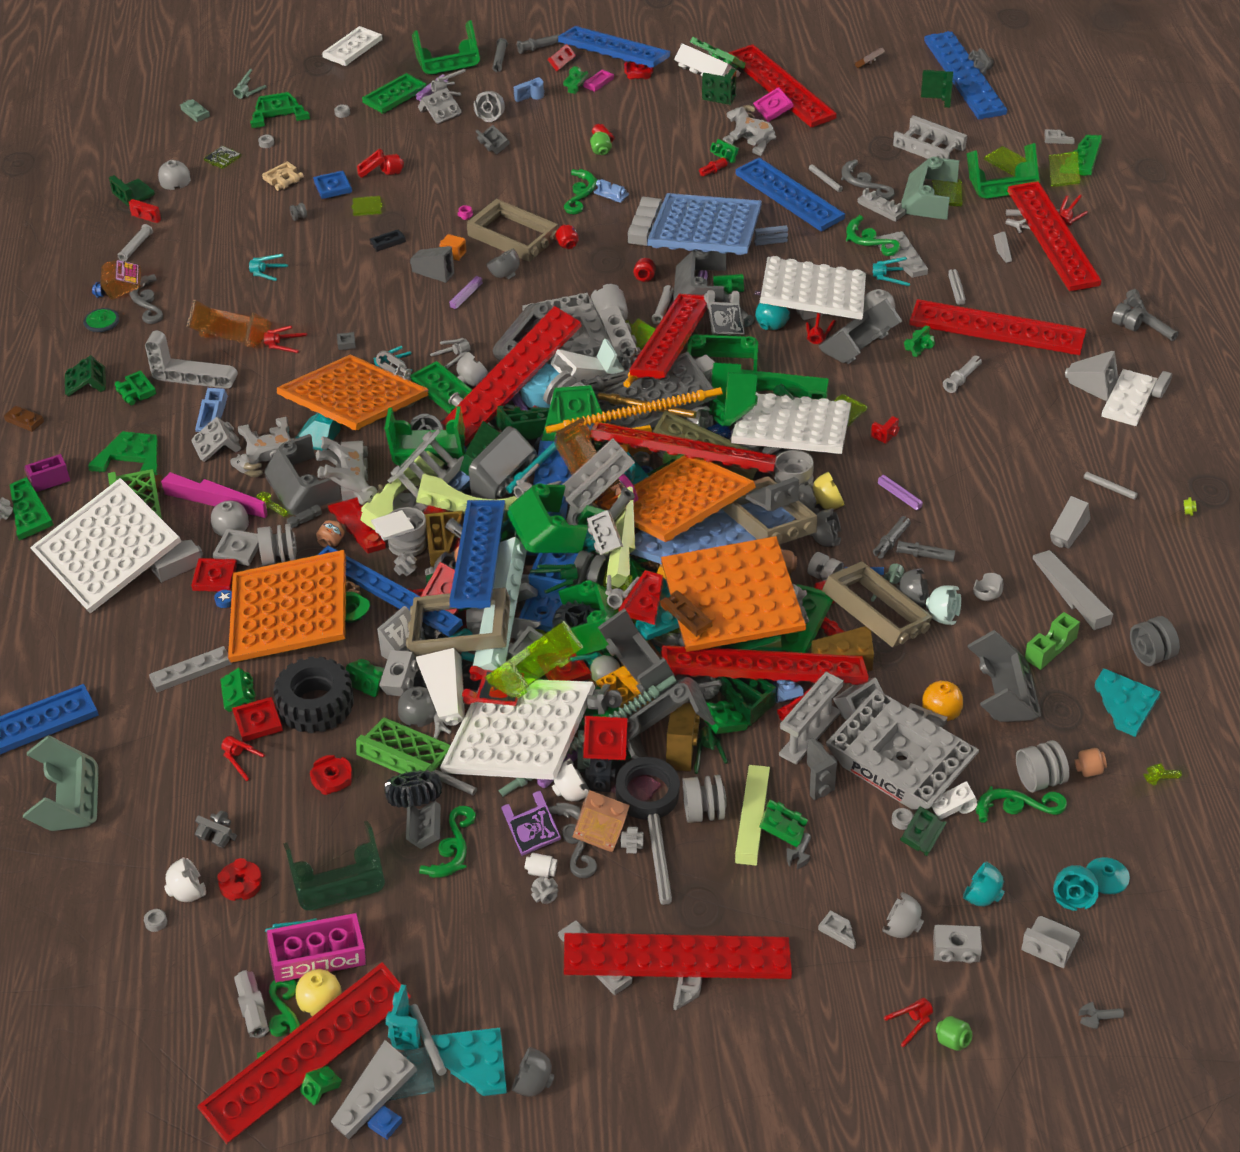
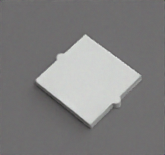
(392, 525)

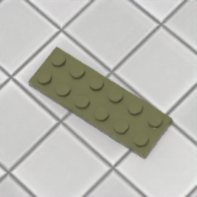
(679, 427)

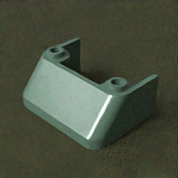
(920, 199)
(75, 788)

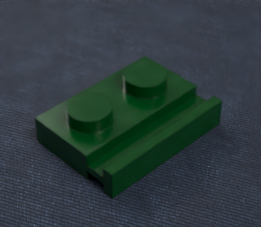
(923, 831)

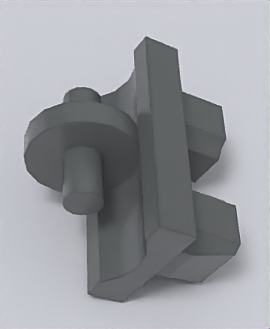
(981, 60)
(603, 699)
(222, 833)

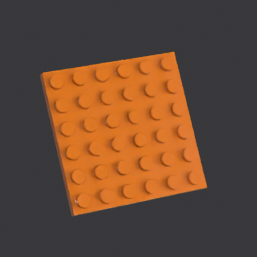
(352, 392)
(683, 496)
(739, 589)
(288, 606)

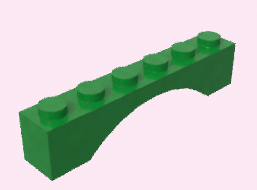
(797, 385)

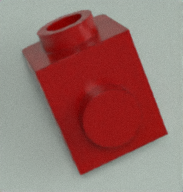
(885, 432)

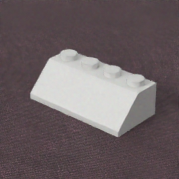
(701, 62)

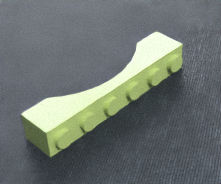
(438, 493)
(383, 502)

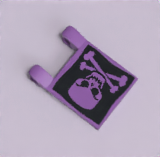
(532, 828)

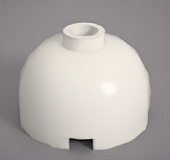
(570, 783)
(184, 882)

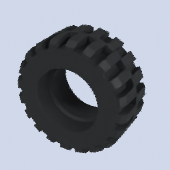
(316, 713)

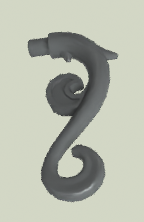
(864, 180)
(144, 301)
(574, 811)

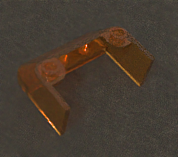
(227, 324)
(576, 449)

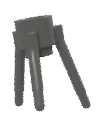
(1133, 299)

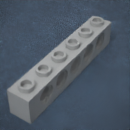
(617, 330)

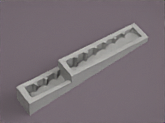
(1073, 590)

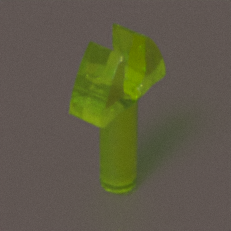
(265, 496)
(1158, 772)

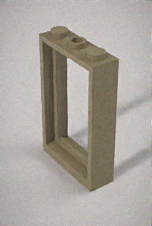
(477, 230)
(803, 526)
(837, 590)
(492, 640)

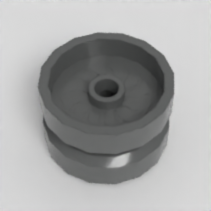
(590, 567)
(1154, 640)

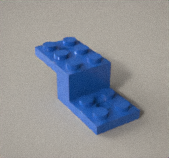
(542, 581)

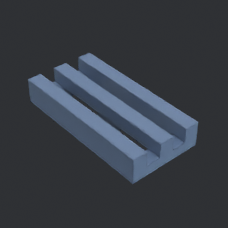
(770, 237)

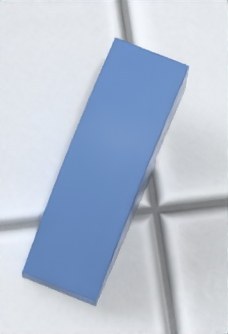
(211, 407)

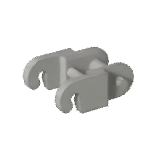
(400, 369)

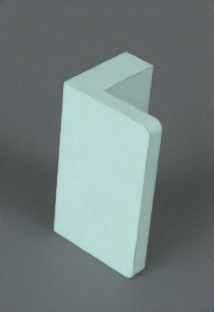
(608, 358)

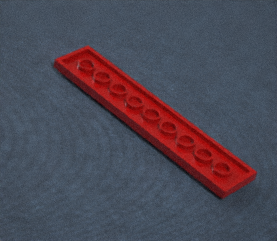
(771, 76)
(1054, 236)
(998, 327)
(669, 337)
(515, 370)
(688, 447)
(764, 664)
(677, 955)
(304, 1050)

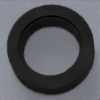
(653, 767)

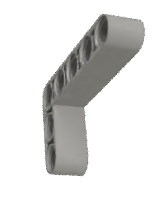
(185, 371)

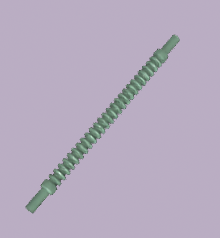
(653, 692)

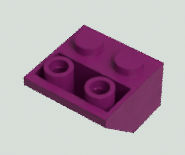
(47, 473)

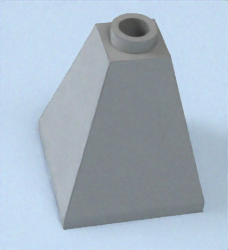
(1095, 374)

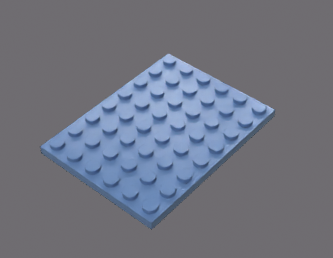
(705, 223)
(714, 531)

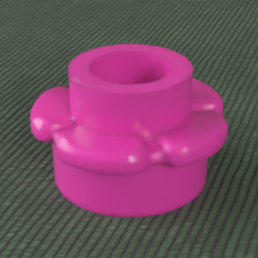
(465, 212)

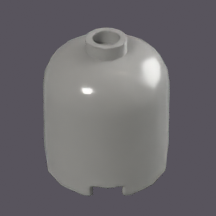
(608, 297)

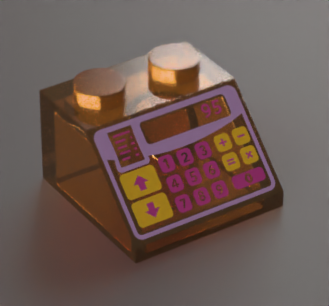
(120, 277)

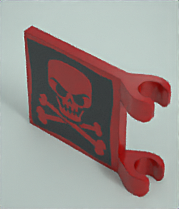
(486, 692)

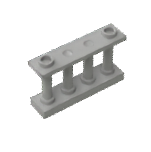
(932, 131)
(446, 475)
(596, 475)
(810, 717)

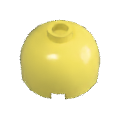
(827, 493)
(316, 990)

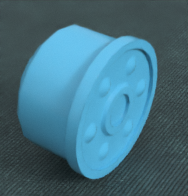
(534, 389)

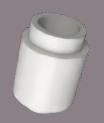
(541, 865)

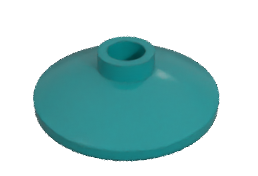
(1112, 881)

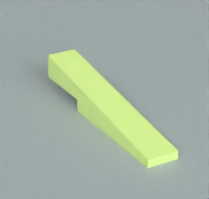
(619, 559)
(752, 812)

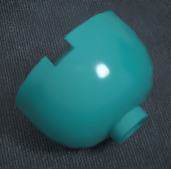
(771, 316)
(985, 886)
(1075, 887)

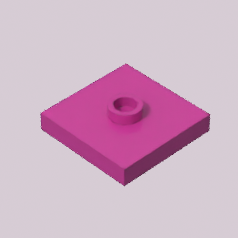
(773, 104)

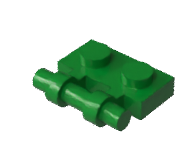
(140, 387)
(726, 720)
(781, 827)

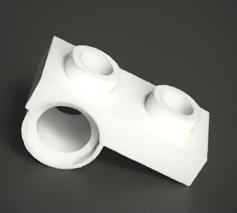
(956, 799)

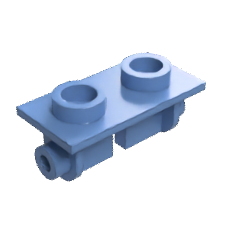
(616, 192)

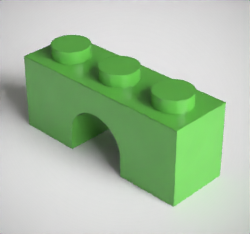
(1061, 634)

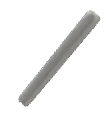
(659, 859)

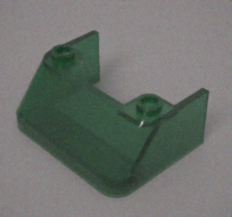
(340, 883)

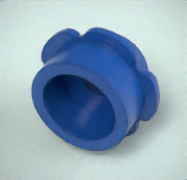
(98, 290)

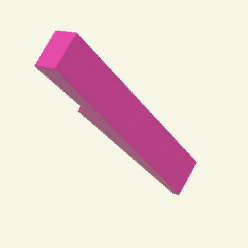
(210, 494)

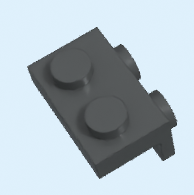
(493, 139)
(423, 824)

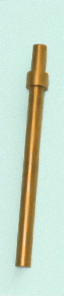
(616, 399)

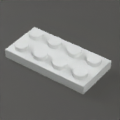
(352, 46)
(1129, 397)

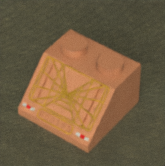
(600, 821)

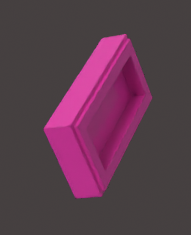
(598, 80)
(625, 483)

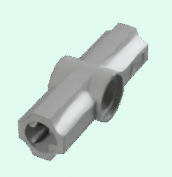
(251, 1004)

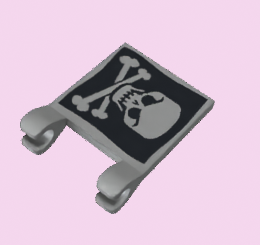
(724, 317)

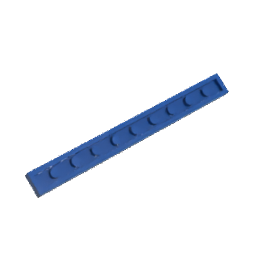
(396, 594)

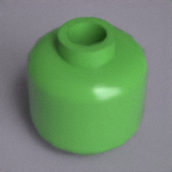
(600, 143)
(954, 1033)

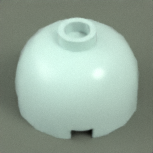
(944, 604)

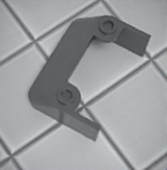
(698, 260)
(520, 328)
(858, 333)
(498, 463)
(294, 491)
(634, 652)
(1011, 679)
(667, 702)

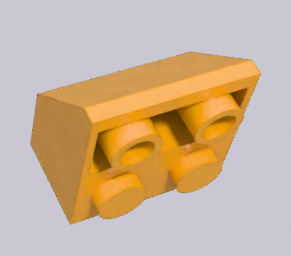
(624, 683)

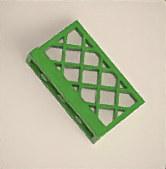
(136, 479)
(398, 759)

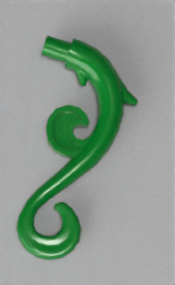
(581, 190)
(869, 238)
(1019, 799)
(446, 845)
(288, 1016)

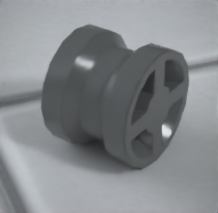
(298, 211)

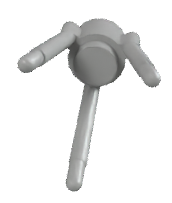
(439, 84)
(459, 346)
(523, 486)
(617, 596)

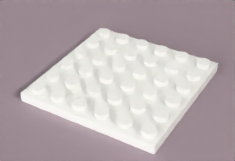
(813, 287)
(794, 424)
(105, 545)
(521, 738)

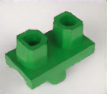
(575, 79)
(724, 150)
(730, 282)
(920, 341)

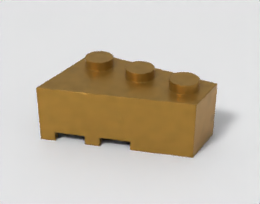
(438, 536)
(853, 643)
(682, 737)

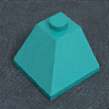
(318, 427)

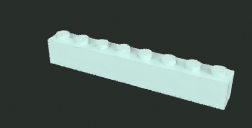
(508, 575)

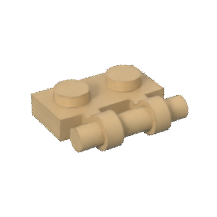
(280, 173)

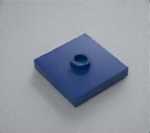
(332, 184)

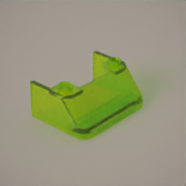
(535, 661)

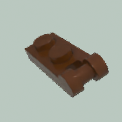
(686, 613)

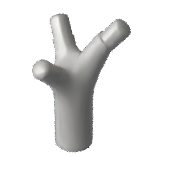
(1018, 224)
(439, 726)

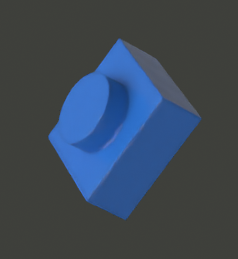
(385, 1122)

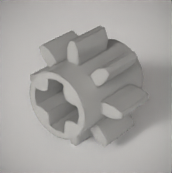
(5, 509)
(405, 564)
(632, 840)
(544, 890)

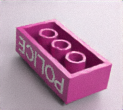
(313, 945)

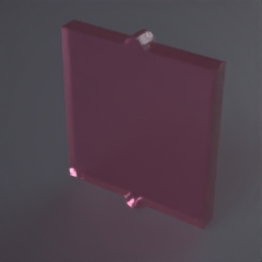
(641, 787)

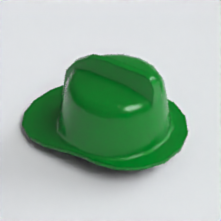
(355, 607)

